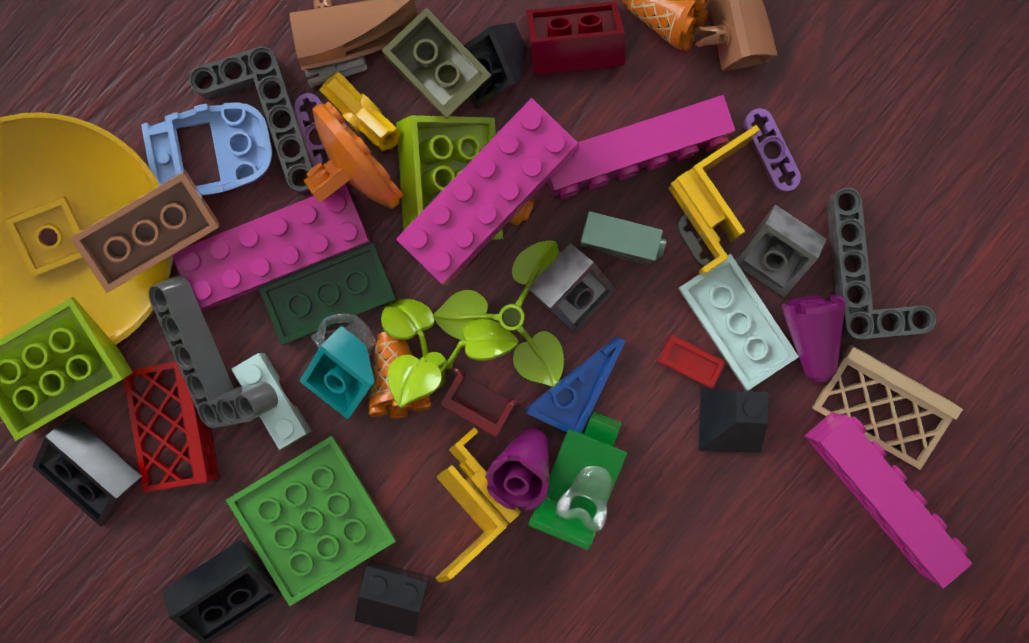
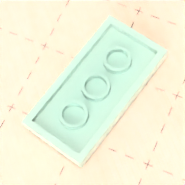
(738, 323)

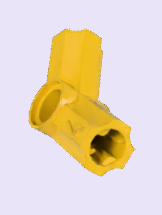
(360, 112)

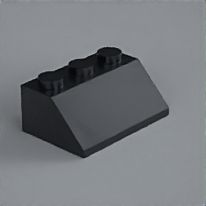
(86, 469)
(220, 593)

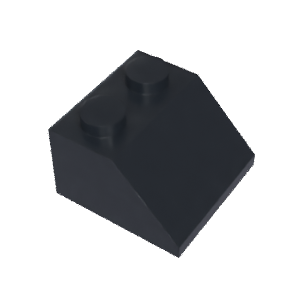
(391, 598)

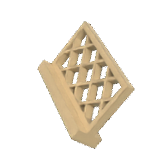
(905, 388)

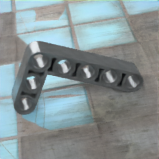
(273, 108)
(860, 278)
(200, 361)

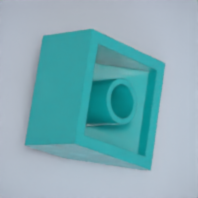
(340, 372)

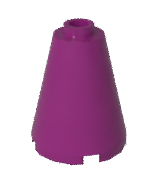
(816, 333)
(521, 472)

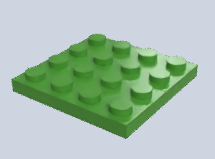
(311, 520)

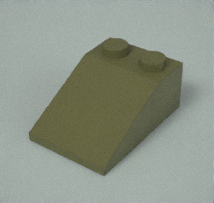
(435, 63)

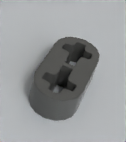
(692, 243)

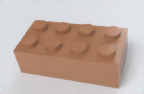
(145, 231)

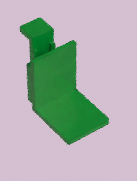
(578, 452)

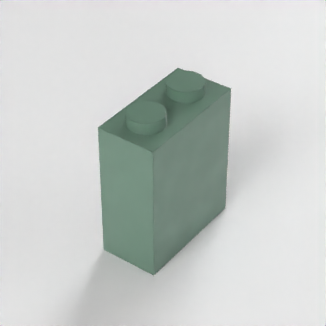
(622, 239)

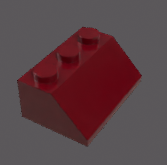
(576, 38)

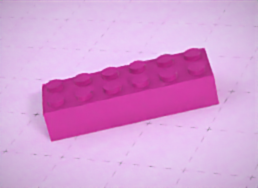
(644, 145)
(488, 192)
(271, 248)
(888, 499)

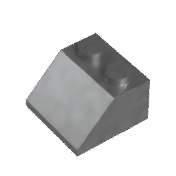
(780, 251)
(572, 288)

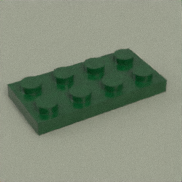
(336, 286)

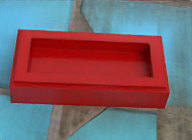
(691, 361)

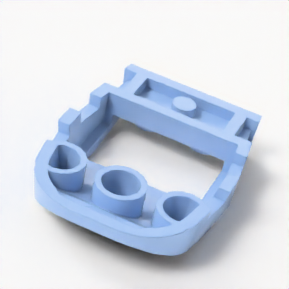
(239, 142)

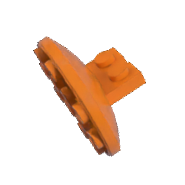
(348, 162)

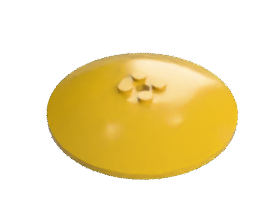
(64, 179)

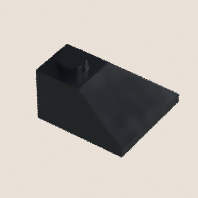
(502, 55)
(732, 420)

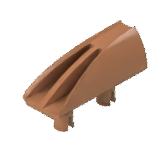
(347, 30)
(740, 33)

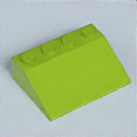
(434, 153)
(55, 367)

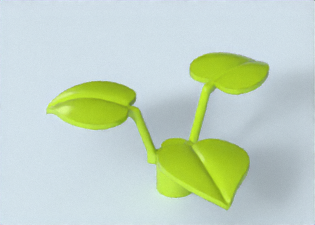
(538, 358)
(415, 378)

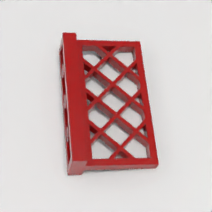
(198, 435)

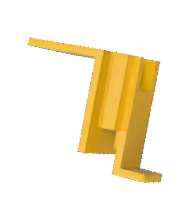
(704, 203)
(476, 501)

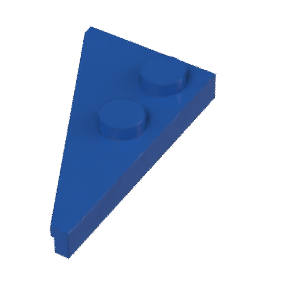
(574, 397)

